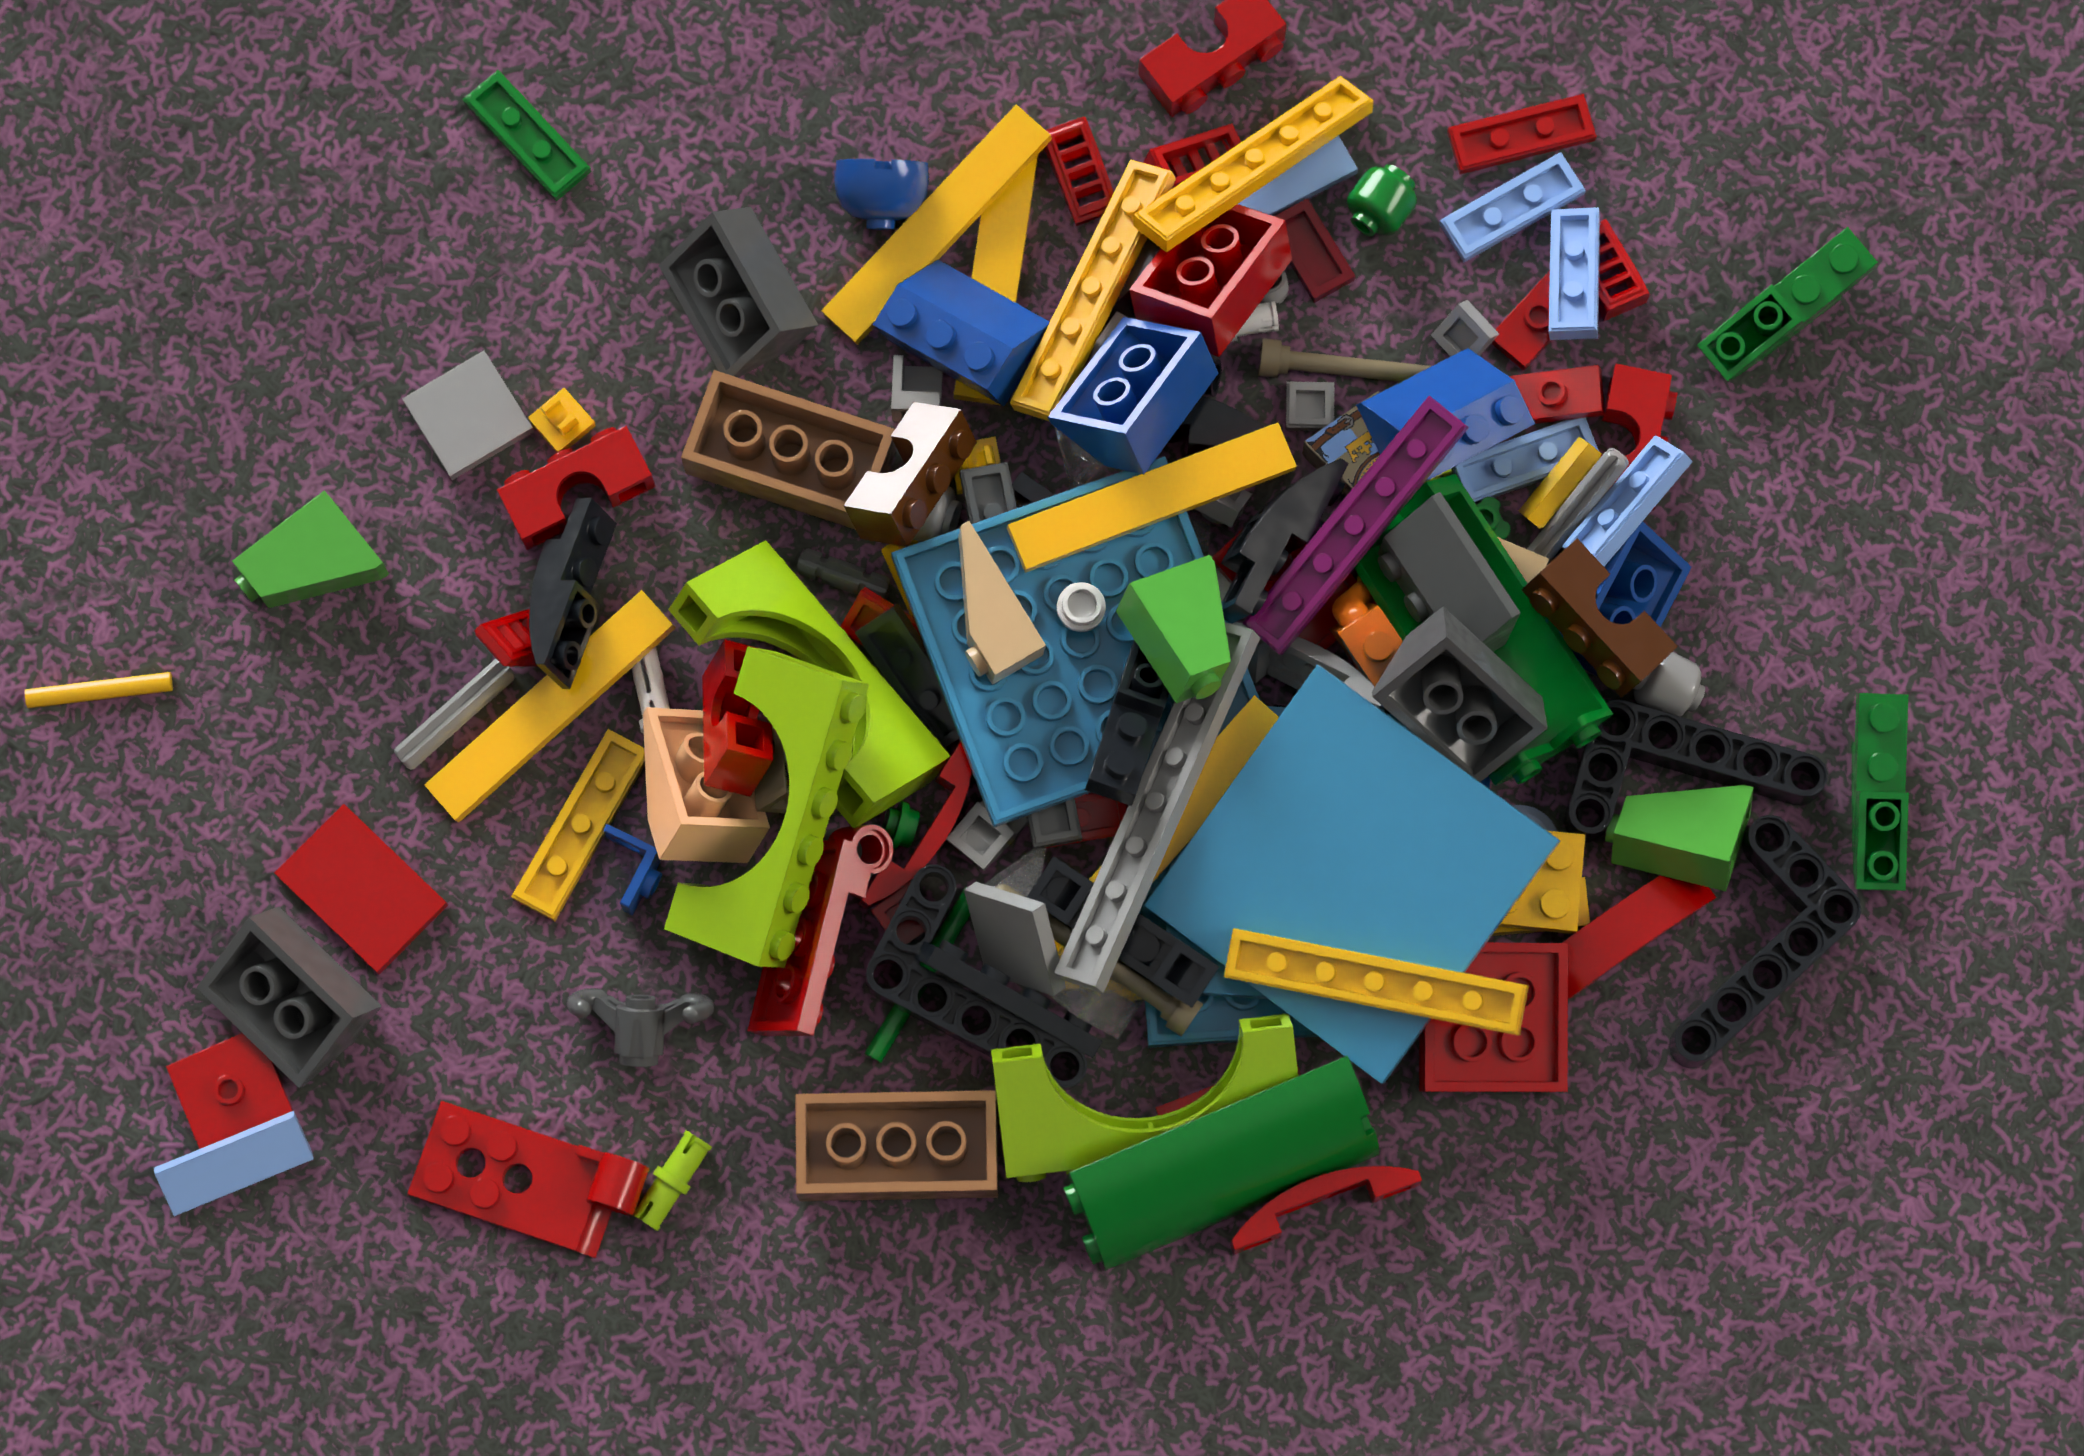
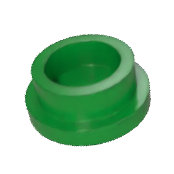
(901, 824)

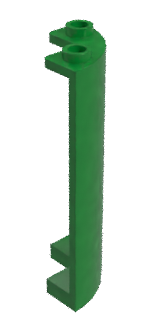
(1532, 650)
(1222, 1164)

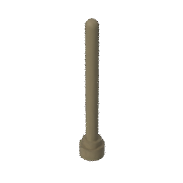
(1279, 359)
(1173, 1010)

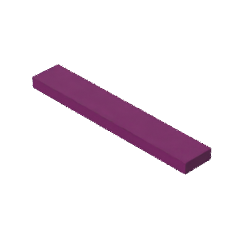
(1356, 524)

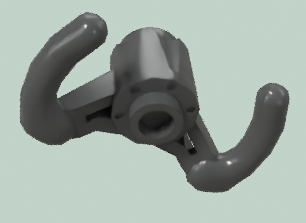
(639, 1022)

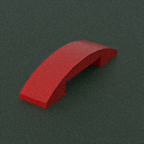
(954, 777)
(1630, 928)
(1379, 1180)

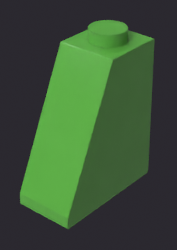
(307, 557)
(1180, 627)
(1683, 833)

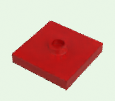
(228, 1089)

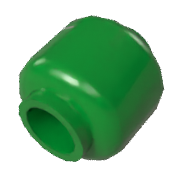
(1382, 200)

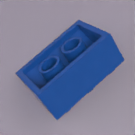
(962, 329)
(1464, 386)
(1135, 393)
(1641, 578)

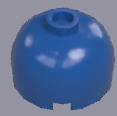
(881, 189)

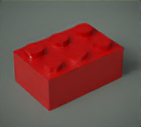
(1214, 276)

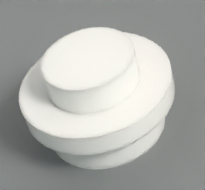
(1081, 607)

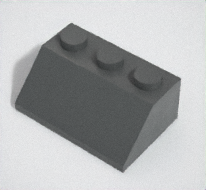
(737, 292)
(1443, 567)
(1460, 696)
(288, 995)

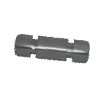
(841, 573)

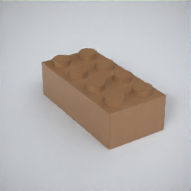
(783, 447)
(896, 1145)

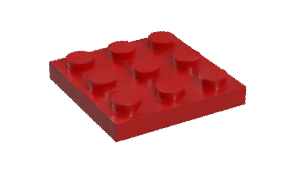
(1486, 1060)

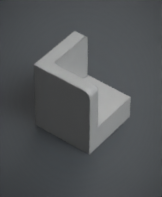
(913, 385)

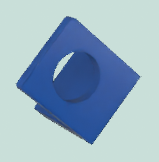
(646, 877)

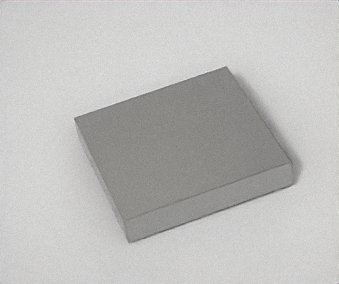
(468, 415)
(1015, 937)

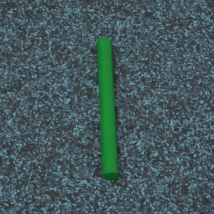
(896, 1018)

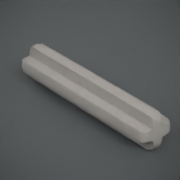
(1579, 503)
(454, 714)

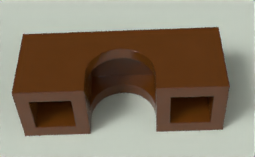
(897, 503)
(1567, 597)

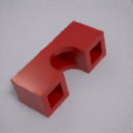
(1184, 77)
(1640, 403)
(608, 462)
(735, 742)

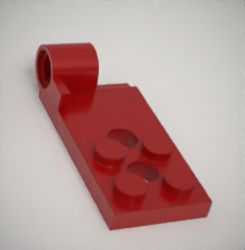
(792, 996)
(569, 1189)

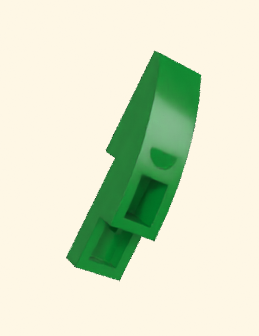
(1788, 305)
(1879, 792)

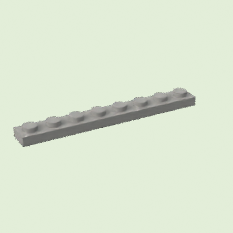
(1150, 825)

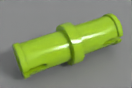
(671, 1180)

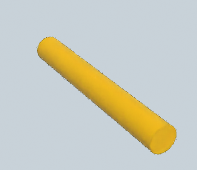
(98, 690)

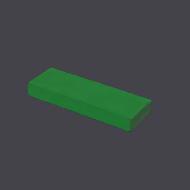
(527, 135)

